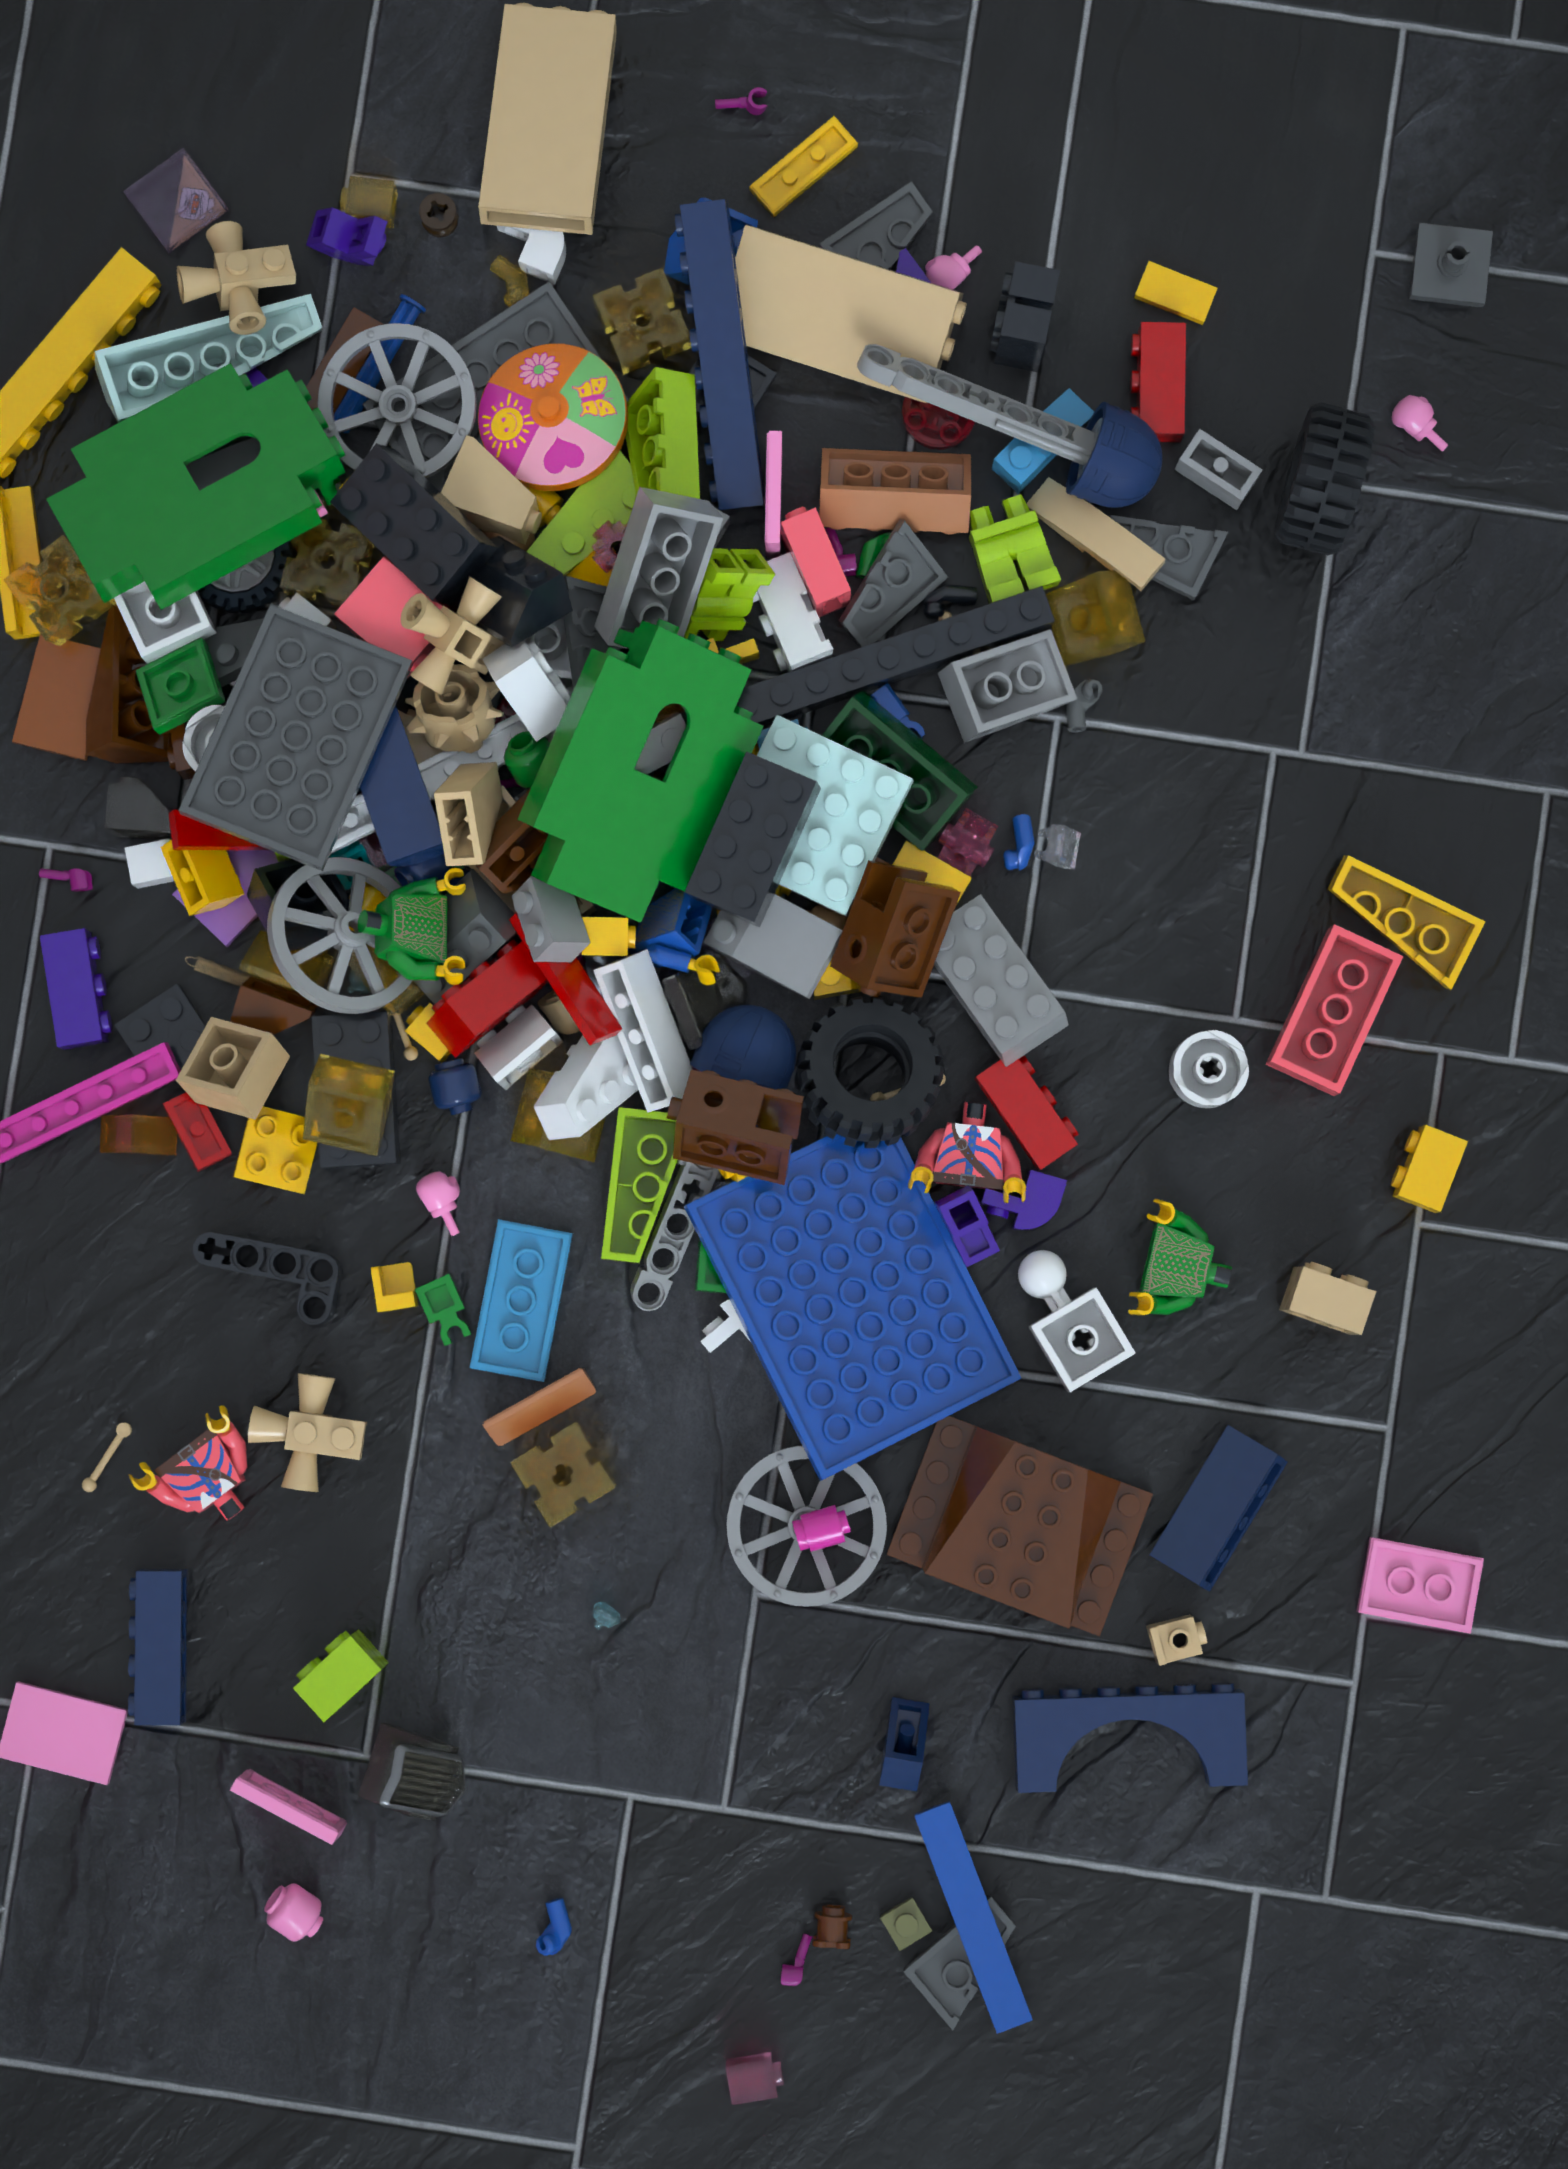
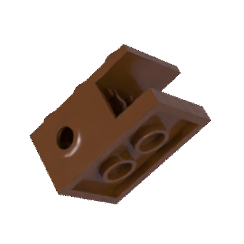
(894, 930)
(736, 1126)

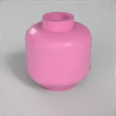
(293, 1912)

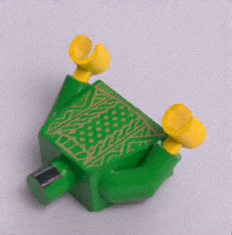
(413, 929)
(1177, 1264)

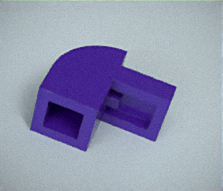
(347, 237)
(1040, 1205)
(967, 1225)

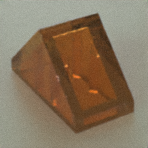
(137, 1135)

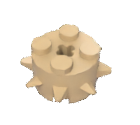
(458, 717)

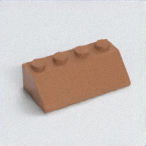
(883, 486)

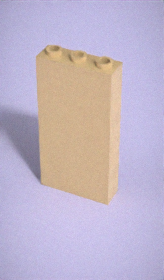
(548, 119)
(831, 306)

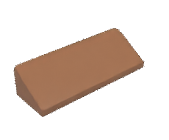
(540, 1407)

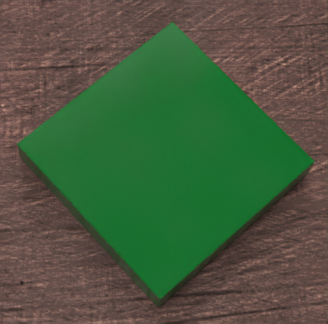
(179, 685)

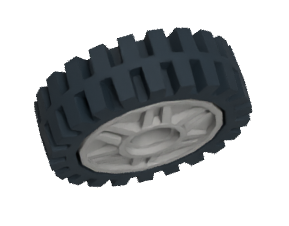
(251, 584)

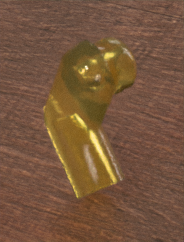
(515, 278)

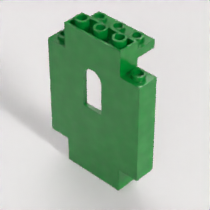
(150, 523)
(610, 823)

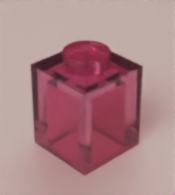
(753, 2078)

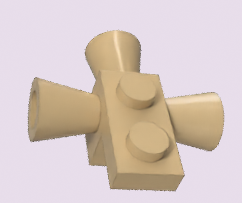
(237, 276)
(452, 633)
(308, 1432)

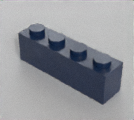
(159, 1647)

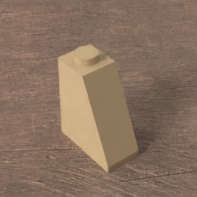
(491, 494)
(468, 812)

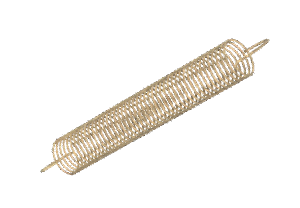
(220, 969)

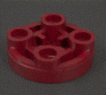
(933, 425)

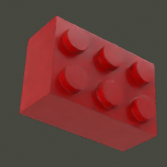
(486, 997)

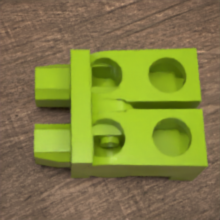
(1011, 540)
(728, 591)

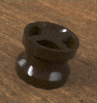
(441, 223)

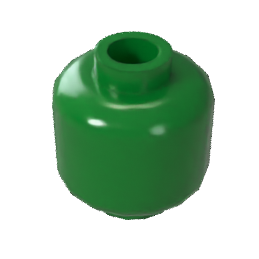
(525, 757)

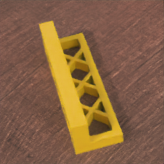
(17, 546)

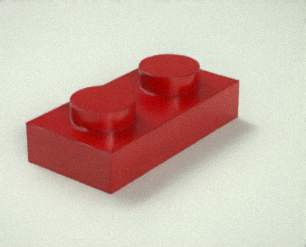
(197, 1131)

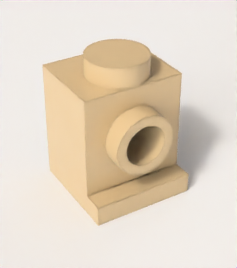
(1162, 1635)

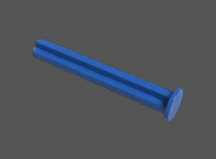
(369, 374)

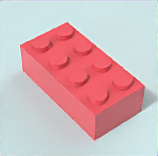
(1334, 1010)

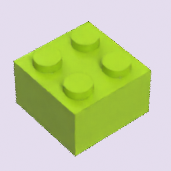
(337, 1678)

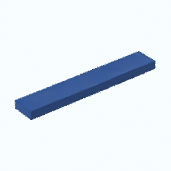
(973, 1917)

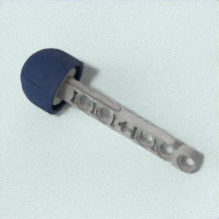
(1111, 458)
(737, 1045)

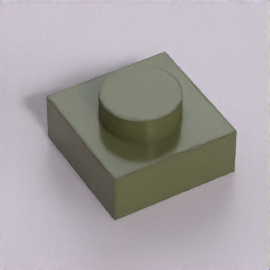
(906, 1923)

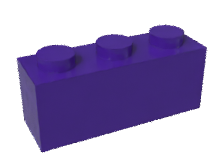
(75, 988)

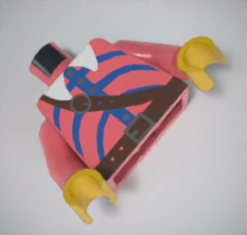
(970, 1156)
(201, 1471)

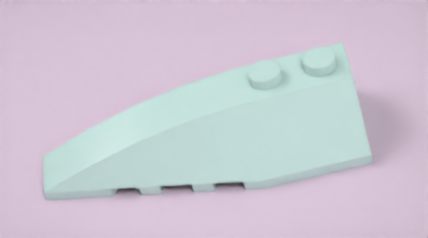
(162, 364)

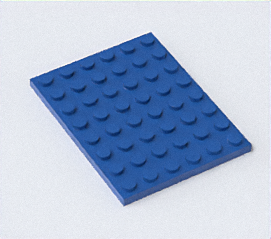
(852, 1298)

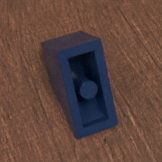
(904, 1744)

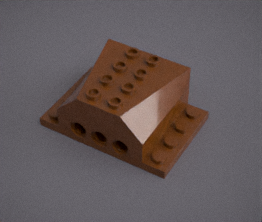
(1019, 1525)

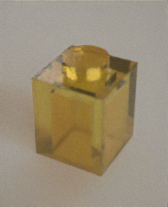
(369, 198)

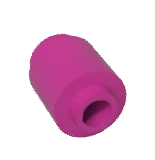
(821, 1528)

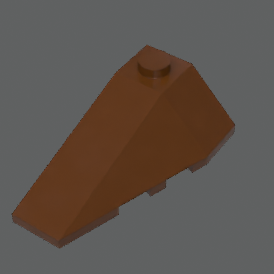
(117, 713)

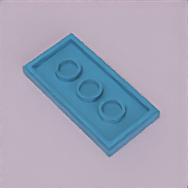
(521, 1300)

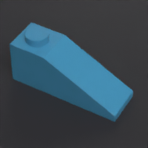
(1023, 461)

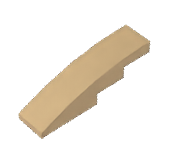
(1095, 533)

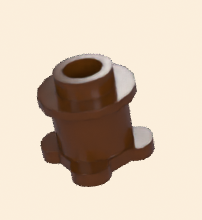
(832, 1927)

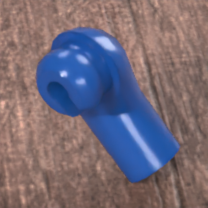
(1024, 843)
(558, 1929)

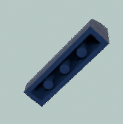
(400, 800)
(1218, 1508)

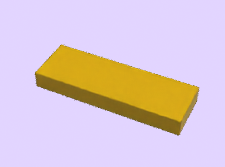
(803, 166)

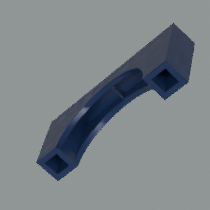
(1052, 1725)

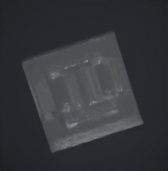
(1061, 846)

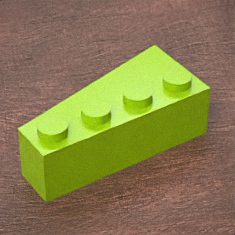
(664, 433)
(569, 534)
(637, 1181)

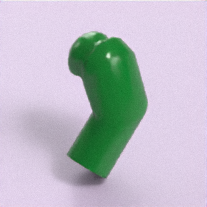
(869, 553)

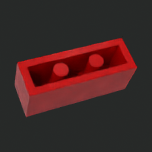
(1160, 378)
(1028, 1111)

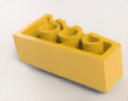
(1415, 922)

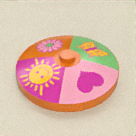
(553, 416)

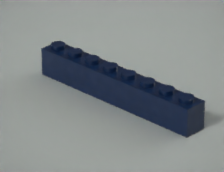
(722, 354)

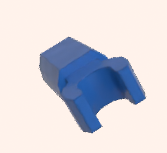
(889, 700)

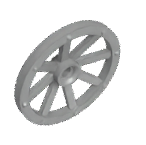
(394, 393)
(338, 936)
(778, 1590)

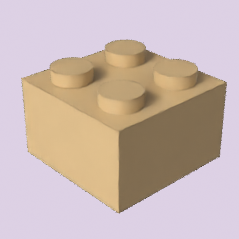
(233, 1068)
(1327, 1299)

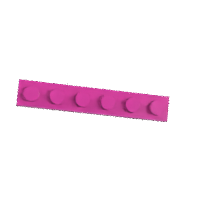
(87, 1101)

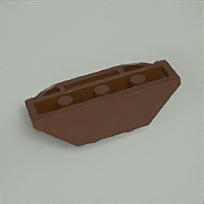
(512, 850)

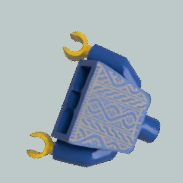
(674, 935)

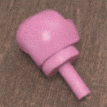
(952, 269)
(1417, 419)
(438, 1196)

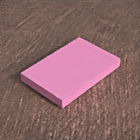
(773, 494)
(1420, 1585)
(62, 1733)
(289, 1806)

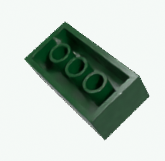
(937, 785)

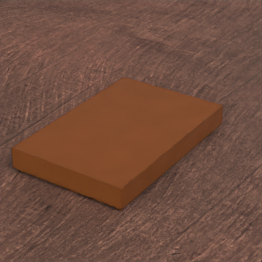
(58, 698)

